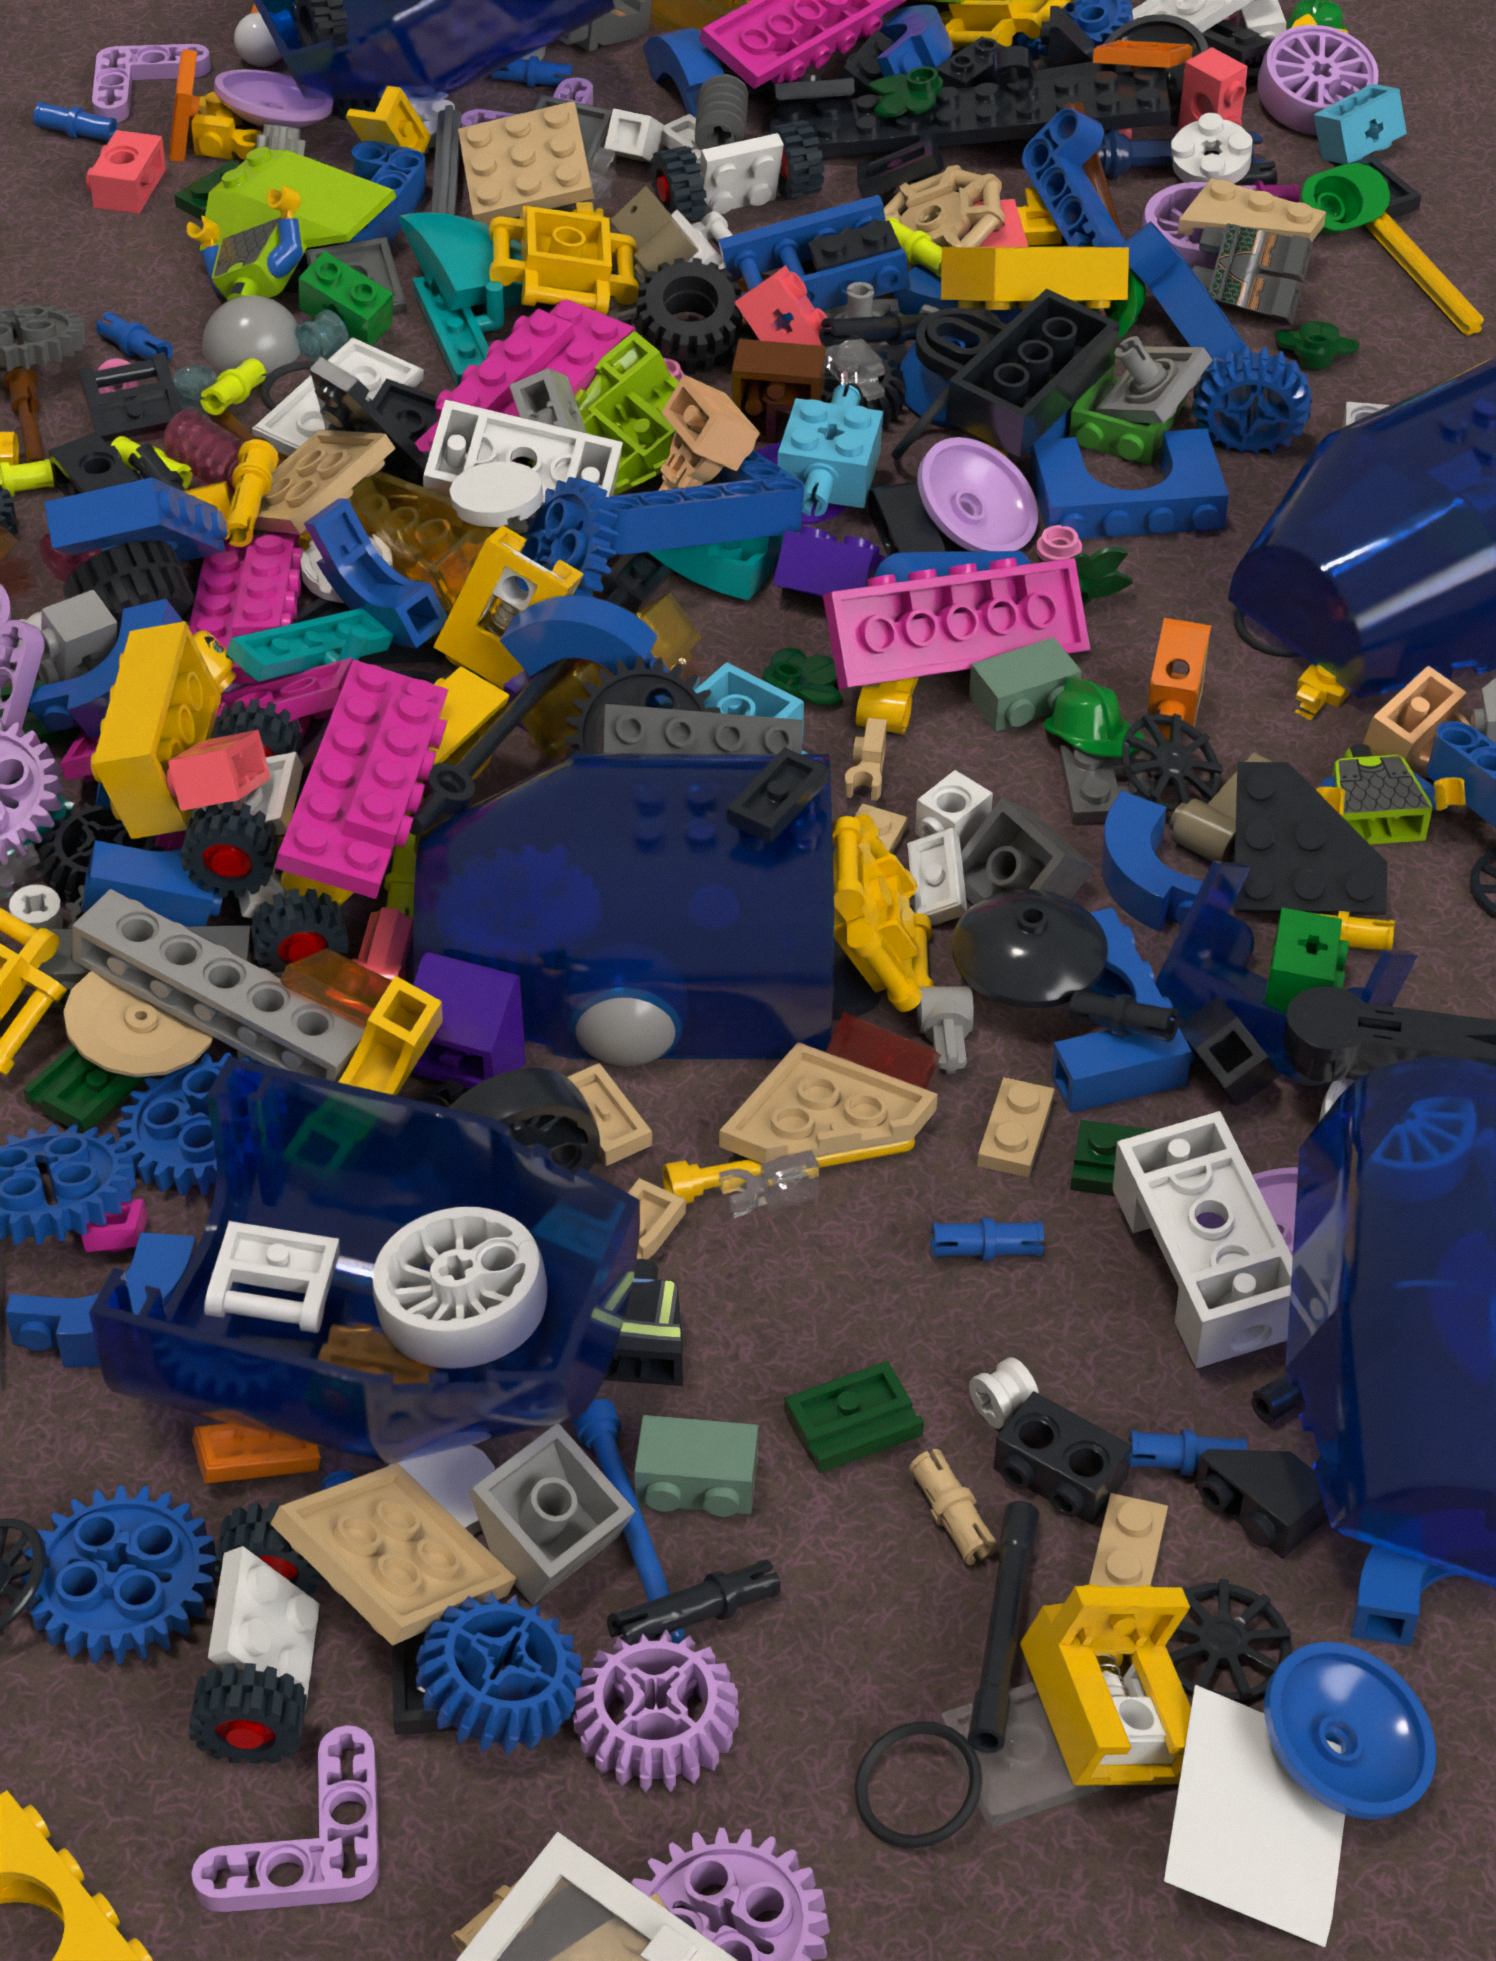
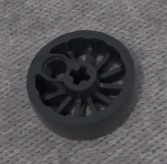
(539, 1109)

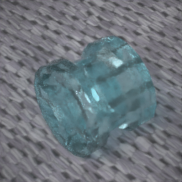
(322, 335)
(191, 383)

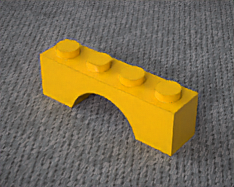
(394, 1038)
(53, 1880)

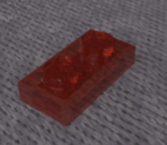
(883, 1051)

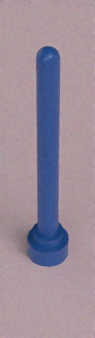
(599, 1432)

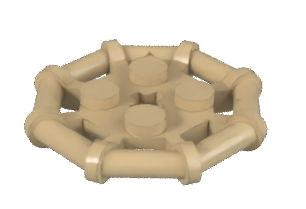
(951, 210)

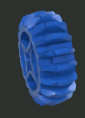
(1252, 401)
(524, 1699)

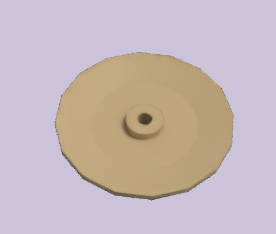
(127, 1031)

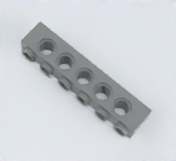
(212, 989)

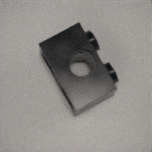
(88, 466)

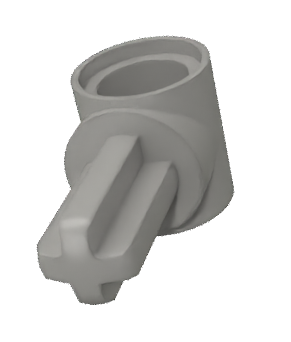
(946, 1019)

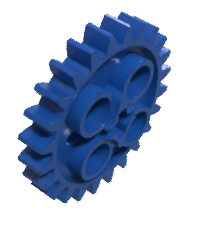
(1094, 17)
(575, 529)
(172, 1129)
(85, 1175)
(123, 1575)

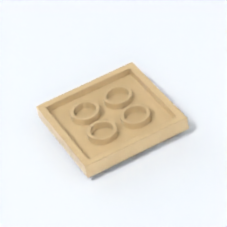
(525, 162)
(319, 475)
(391, 1551)

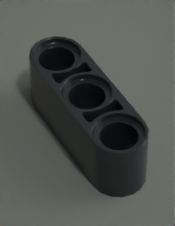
(903, 520)

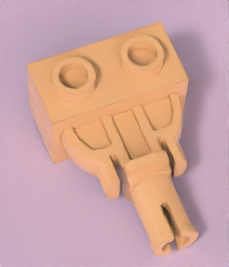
(707, 435)
(1411, 719)

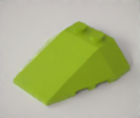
(331, 206)
(627, 406)

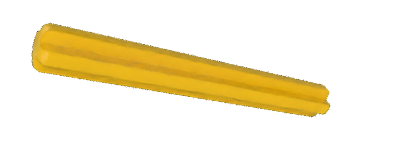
(1426, 274)

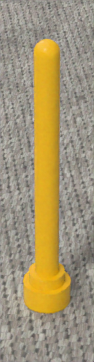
(690, 1180)

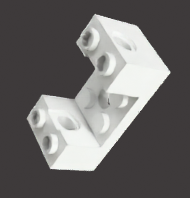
(481, 436)
(1228, 1277)

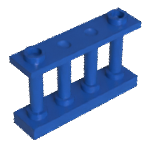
(787, 244)

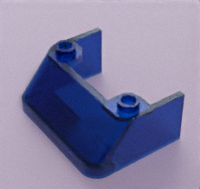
(1212, 962)

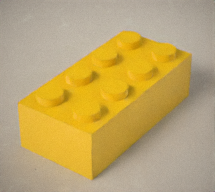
(1022, 273)
(155, 712)

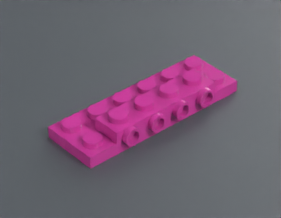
(786, 36)
(564, 340)
(249, 590)
(952, 620)
(300, 693)
(365, 780)

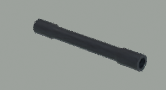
(992, 1699)

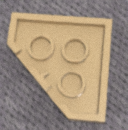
(825, 1108)

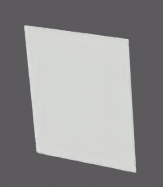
(1248, 1828)

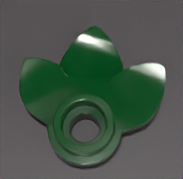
(908, 92)
(1316, 344)
(1099, 575)
(804, 676)

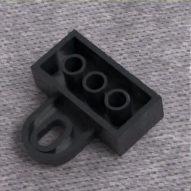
(1018, 372)

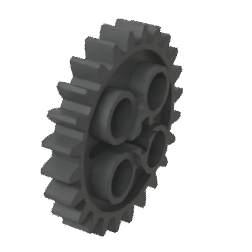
(41, 335)

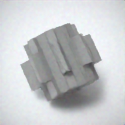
(281, 138)

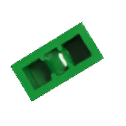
(356, 299)
(1305, 956)

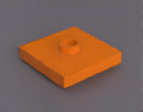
(1142, 54)
(185, 105)

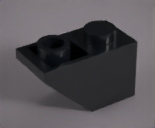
(1064, 40)
(1229, 1050)
(1265, 1493)

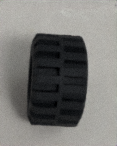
(690, 289)
(132, 577)

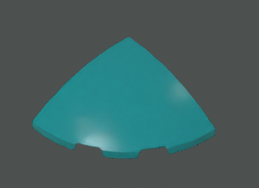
(457, 257)
(727, 567)

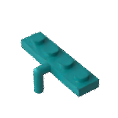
(458, 331)
(309, 644)

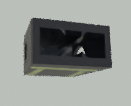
(651, 1332)

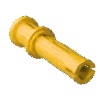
(251, 482)

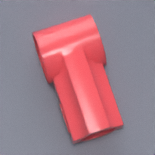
(386, 943)

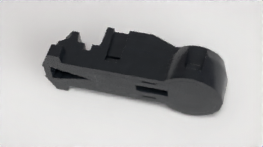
(1340, 1036)

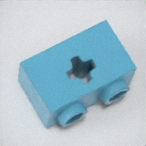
(1360, 124)

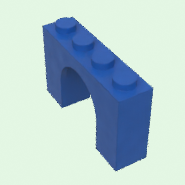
(1186, 500)
(135, 514)
(149, 878)
(1114, 1068)

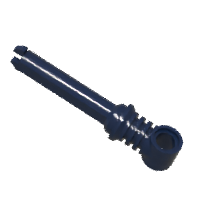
(1120, 153)

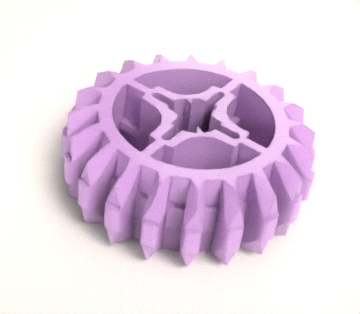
(662, 1739)

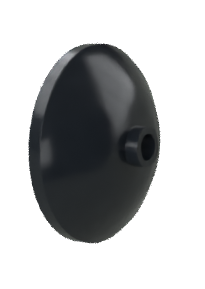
(1163, 29)
(1029, 948)

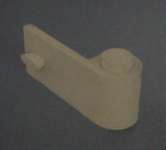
(655, 232)
(1211, 826)

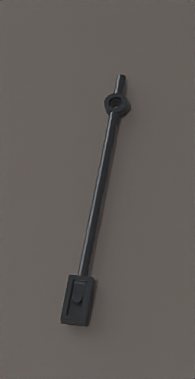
(450, 786)

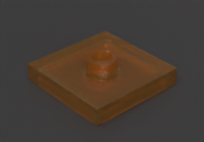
(337, 984)

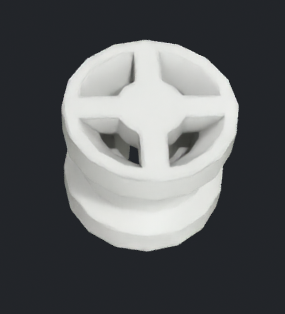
(37, 907)
(1002, 1392)

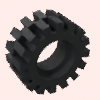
(321, 22)

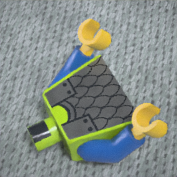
(257, 258)
(1385, 796)

